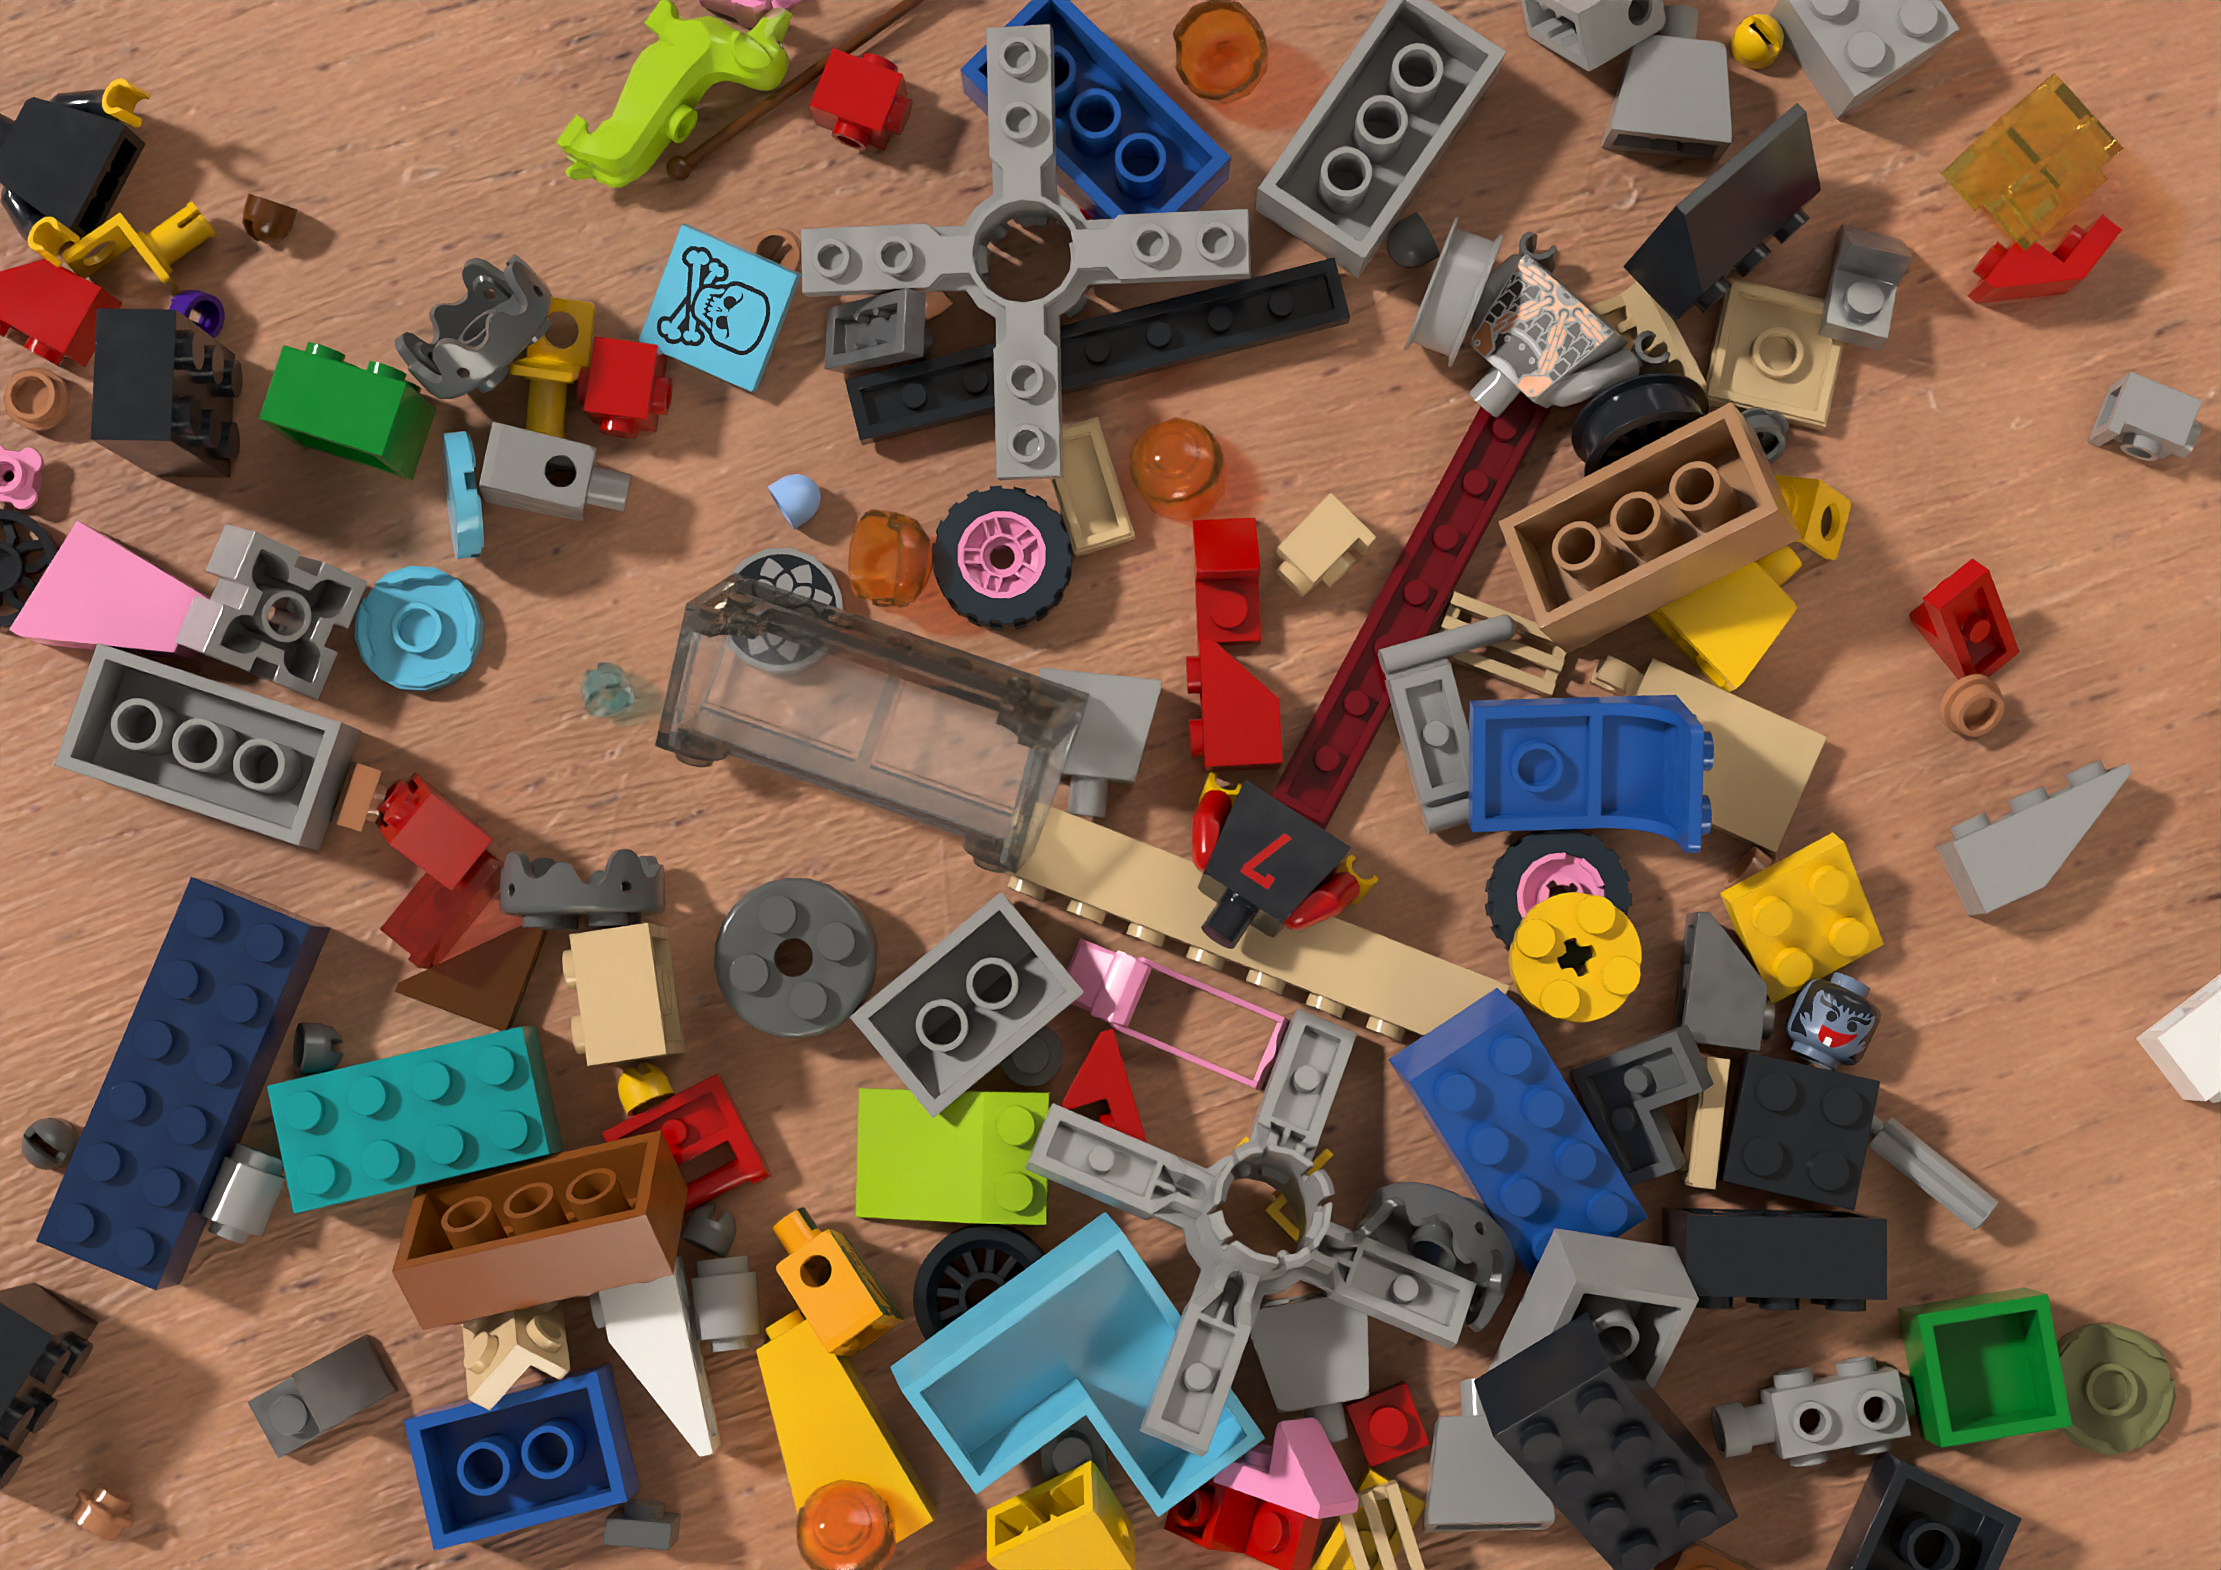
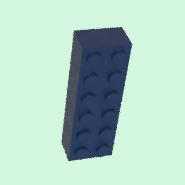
(183, 1083)

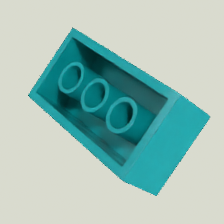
(415, 1118)

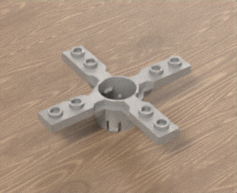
(1025, 190)
(1233, 1277)

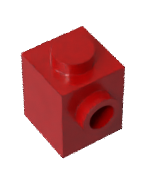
(861, 100)
(625, 387)

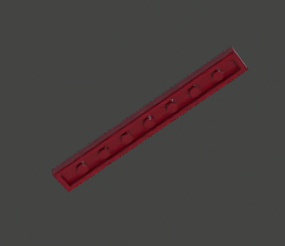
(1408, 606)

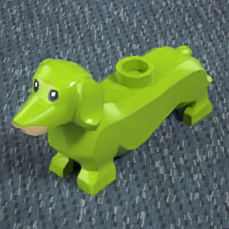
(667, 87)

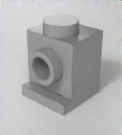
(2147, 419)

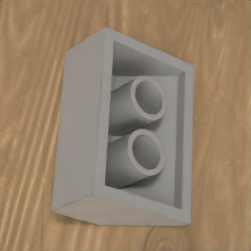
(966, 1004)

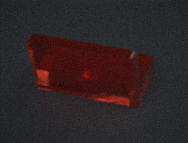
(435, 917)

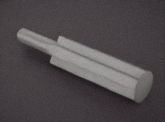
(1932, 1172)

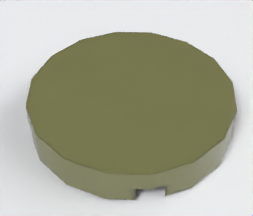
(2114, 1387)

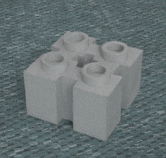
(306, 600)

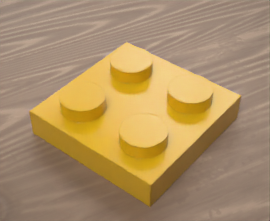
(1802, 917)

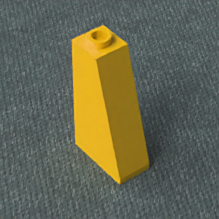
(832, 1425)

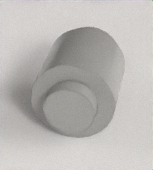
(244, 1193)
(726, 1303)

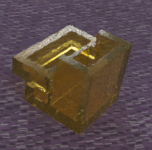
(2035, 162)

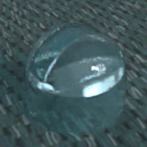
(602, 702)

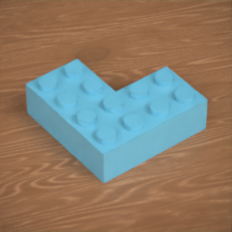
(1060, 1344)

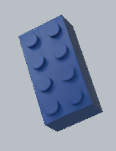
(1116, 131)
(1515, 1128)

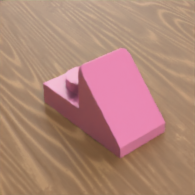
(1294, 1472)

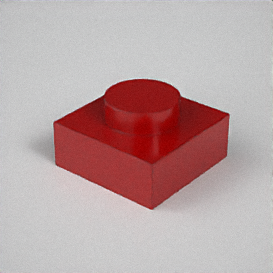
(1387, 1423)

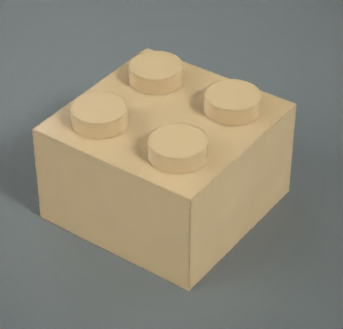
(624, 994)

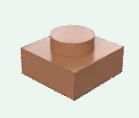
(359, 797)

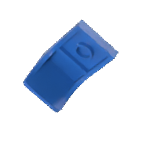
(1590, 766)

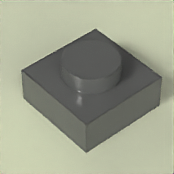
(642, 1525)

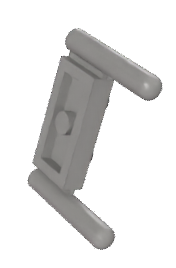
(1433, 718)

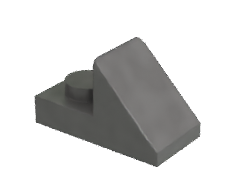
(1863, 287)
(322, 1396)

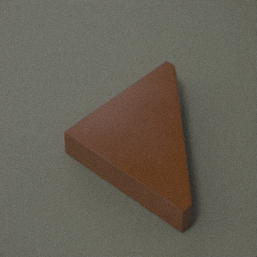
(481, 982)

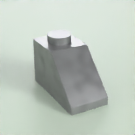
(1720, 989)

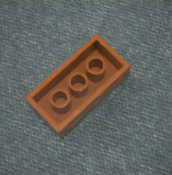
(542, 1231)

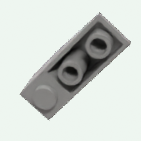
(2026, 847)

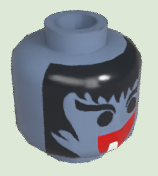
(1832, 1022)

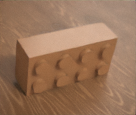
(1649, 529)

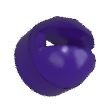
(212, 310)

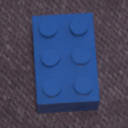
(526, 1461)

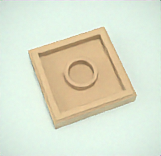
(1772, 355)

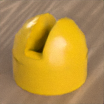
(1750, 48)
(643, 1088)

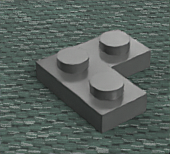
(1627, 1096)

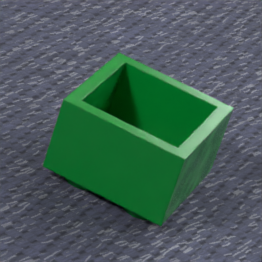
(348, 410)
(1984, 1367)

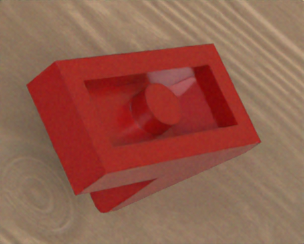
(1227, 580)
(1967, 622)
(1102, 1078)

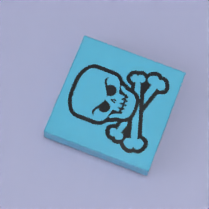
(720, 307)

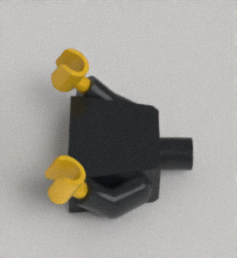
(68, 163)

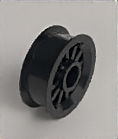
(1634, 416)
(962, 1242)

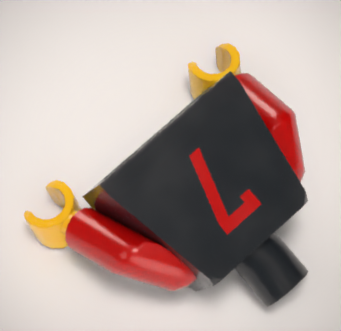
(1267, 865)

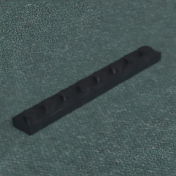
(1109, 348)

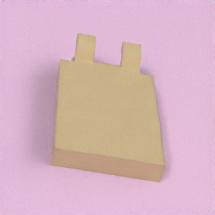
(1757, 754)

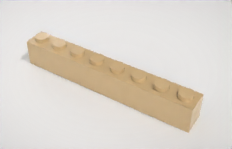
(1329, 960)

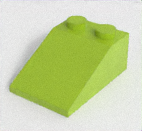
(951, 1166)

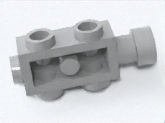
(1837, 1404)

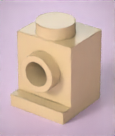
(1322, 546)

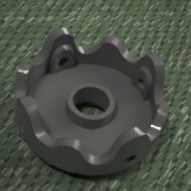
(480, 331)
(555, 898)
(841, 966)
(1447, 1233)

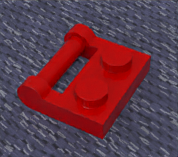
(694, 1125)

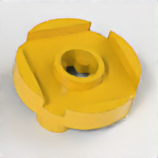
(1592, 923)

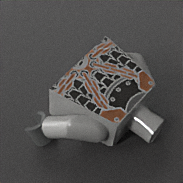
(1547, 338)

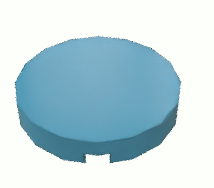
(461, 495)
(419, 629)

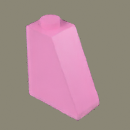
(106, 597)

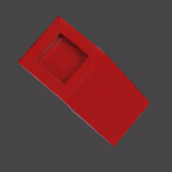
(2036, 272)
(1245, 1524)

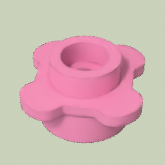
(27, 480)

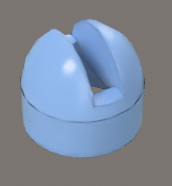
(796, 498)

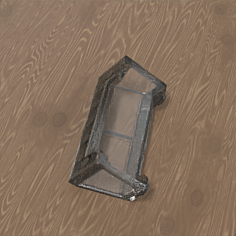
(870, 715)

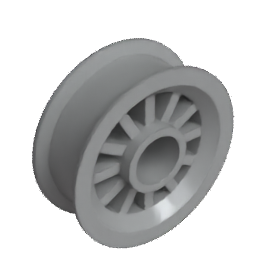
(1453, 292)

